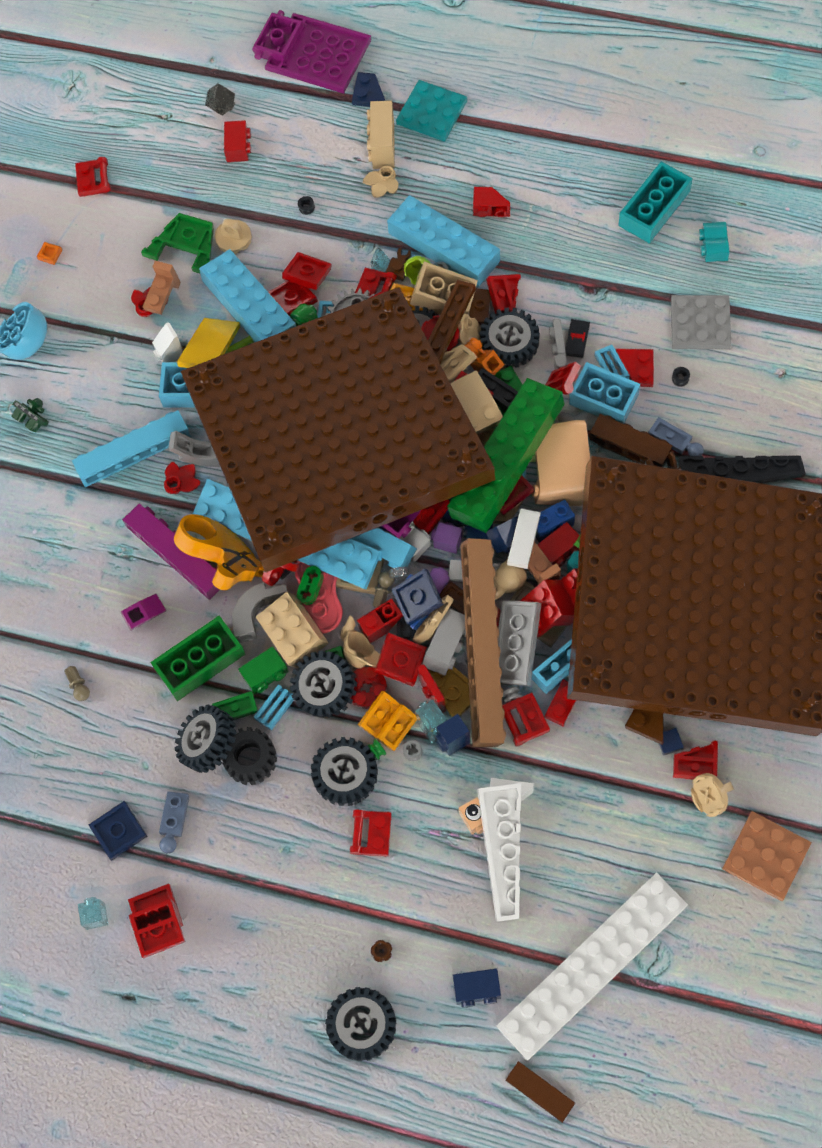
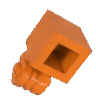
(485, 358)

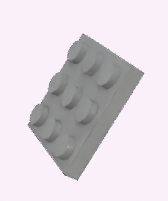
(700, 322)

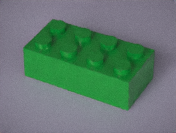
(198, 658)

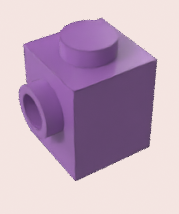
(447, 537)

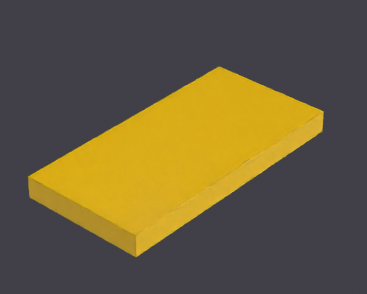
(208, 341)

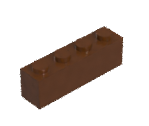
(629, 442)

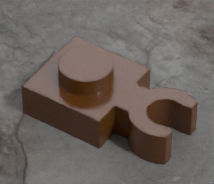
(397, 264)

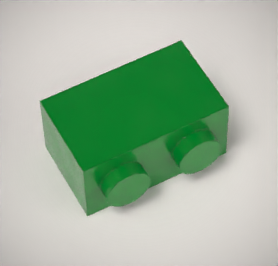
(263, 670)

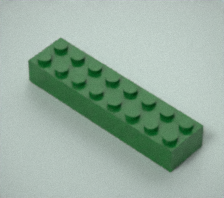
(510, 452)

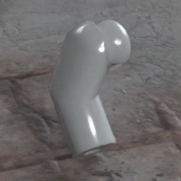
(563, 417)

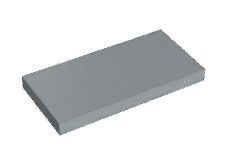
(518, 641)

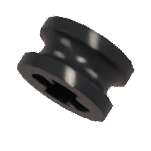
(306, 209)
(675, 378)

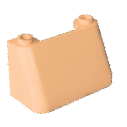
(562, 464)

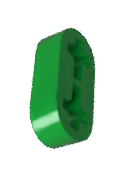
(311, 585)

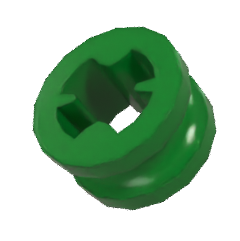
(377, 749)

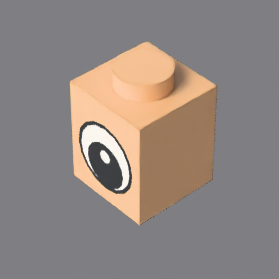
(471, 816)

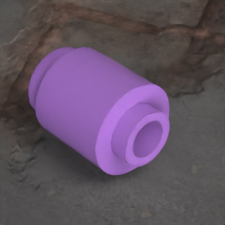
(439, 577)

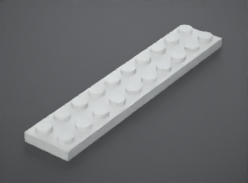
(591, 966)

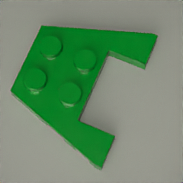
(185, 234)

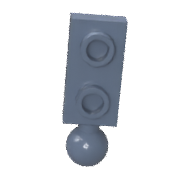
(678, 438)
(173, 820)

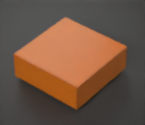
(49, 253)

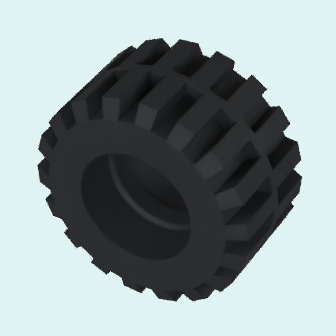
(261, 767)

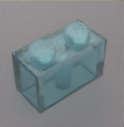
(428, 718)

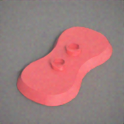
(327, 608)

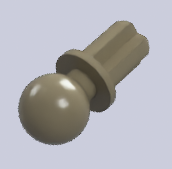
(382, 592)
(80, 691)

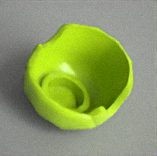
(413, 267)

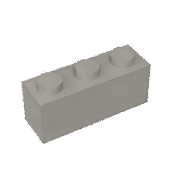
(446, 642)

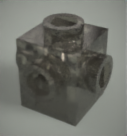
(220, 99)

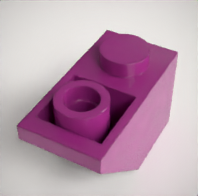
(143, 611)

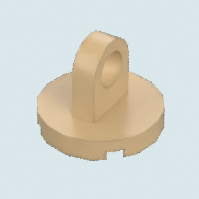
(233, 236)
(710, 794)

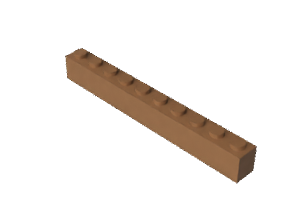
(482, 643)

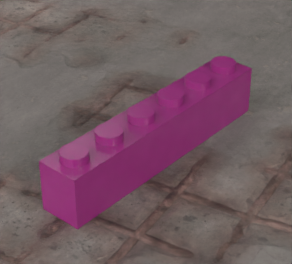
(161, 540)

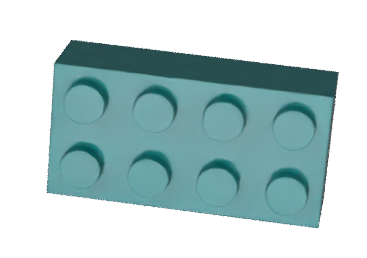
(655, 202)

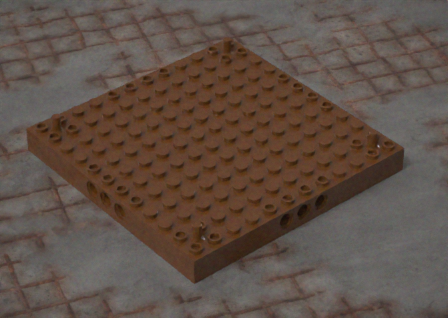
(336, 428)
(699, 597)

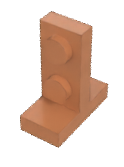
(161, 287)
(541, 567)

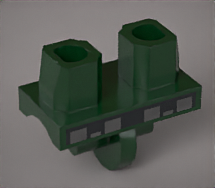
(35, 420)

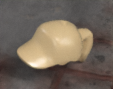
(508, 579)
(357, 647)

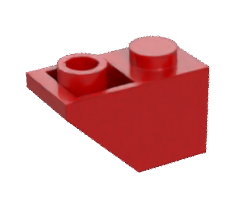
(489, 203)
(379, 621)

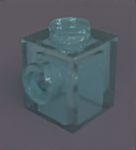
(92, 913)

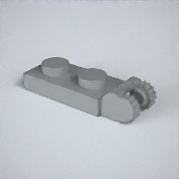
(558, 347)

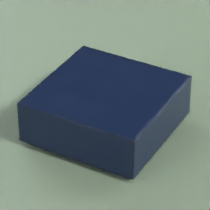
(672, 742)

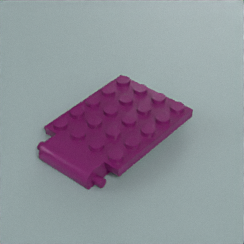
(311, 50)

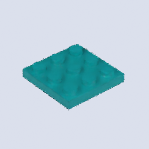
(431, 110)

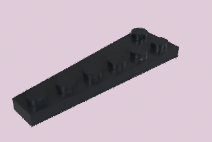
(757, 469)

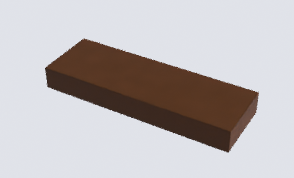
(540, 1091)

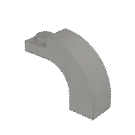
(192, 450)
(248, 607)

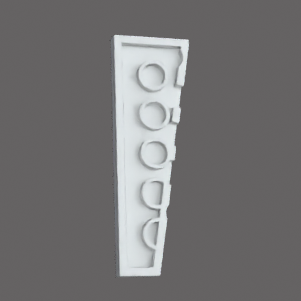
(502, 828)

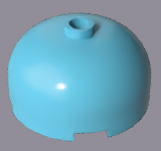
(23, 332)

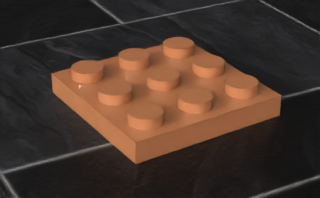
(766, 856)

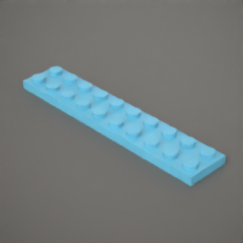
(345, 560)

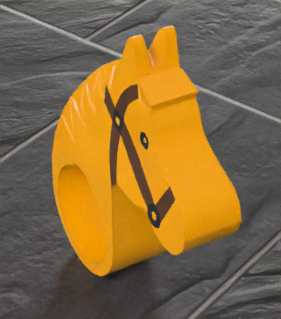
(221, 546)

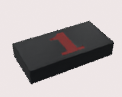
(577, 338)

